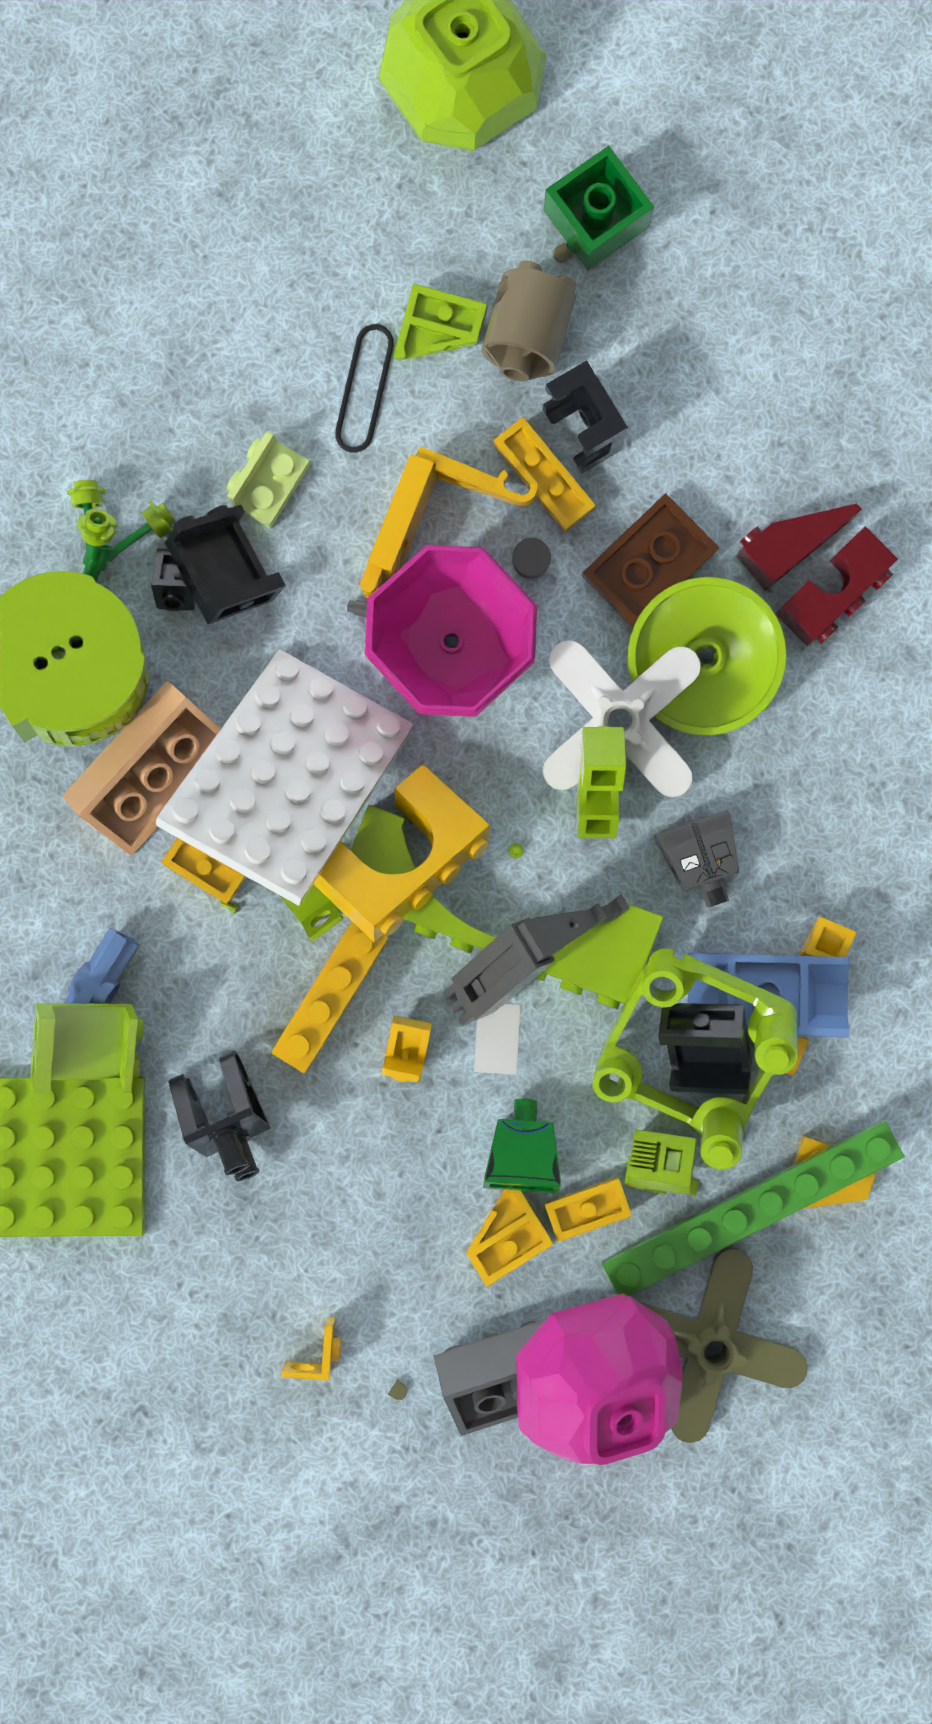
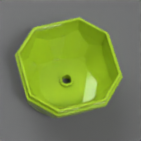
(461, 87)

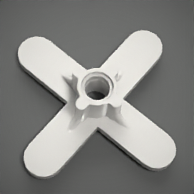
(641, 699)

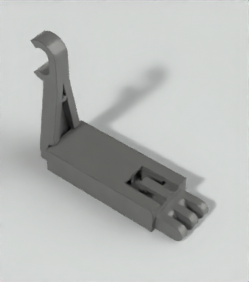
(520, 957)

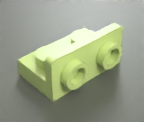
(267, 479)

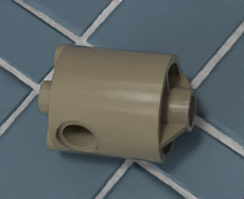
(529, 322)

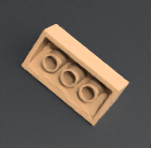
(142, 768)

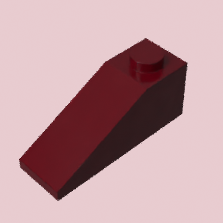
(788, 542)

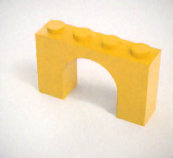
(381, 900)

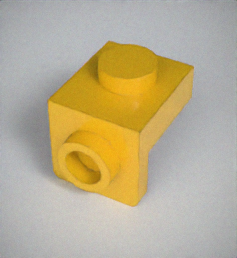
(406, 1049)

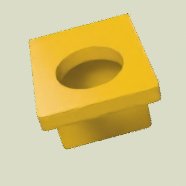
(322, 1371)

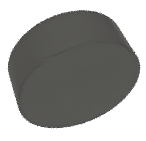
(531, 558)

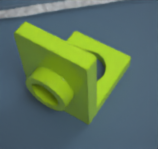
(312, 909)

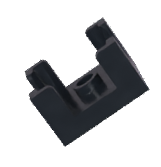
(583, 392)

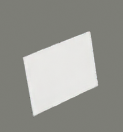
(498, 1041)

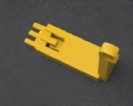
(411, 500)

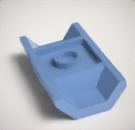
(811, 983)

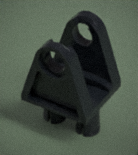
(230, 1134)

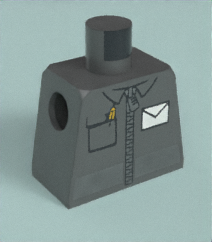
(702, 855)

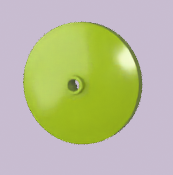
(744, 644)

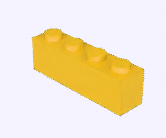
(328, 998)

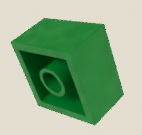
(598, 207)

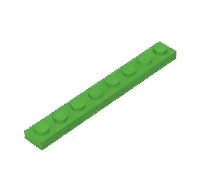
(753, 1208)

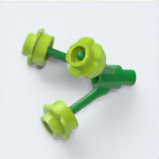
(99, 527)

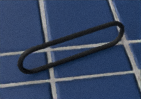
(349, 383)

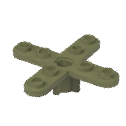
(740, 1354)

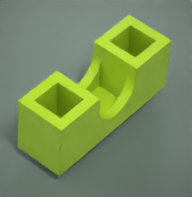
(599, 781)

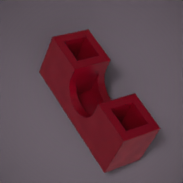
(861, 564)

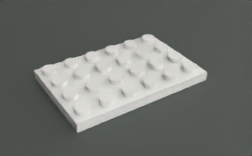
(285, 777)

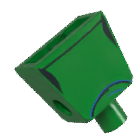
(523, 1153)

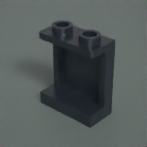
(221, 564)
(707, 1047)

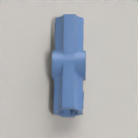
(99, 978)

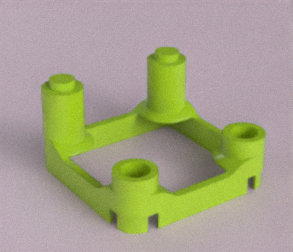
(719, 1118)

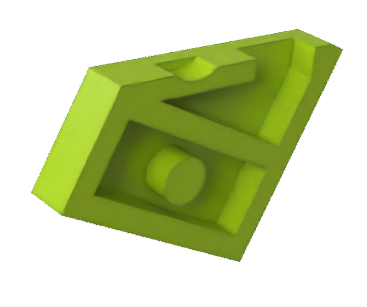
(438, 323)

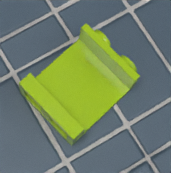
(84, 1044)

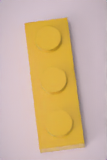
(536, 462)

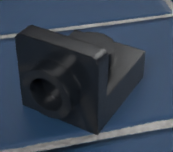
(168, 584)

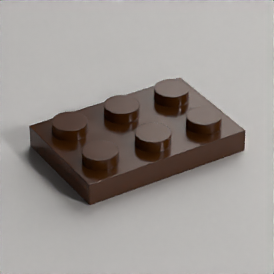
(649, 558)

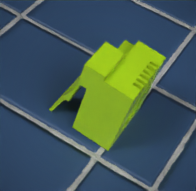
(662, 1163)

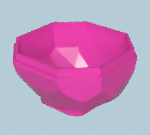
(446, 595)
(599, 1381)

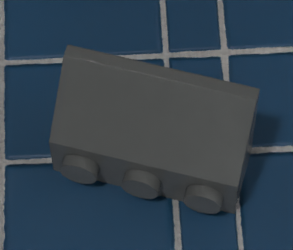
(482, 1378)

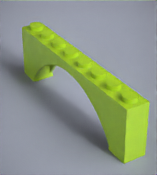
(600, 960)

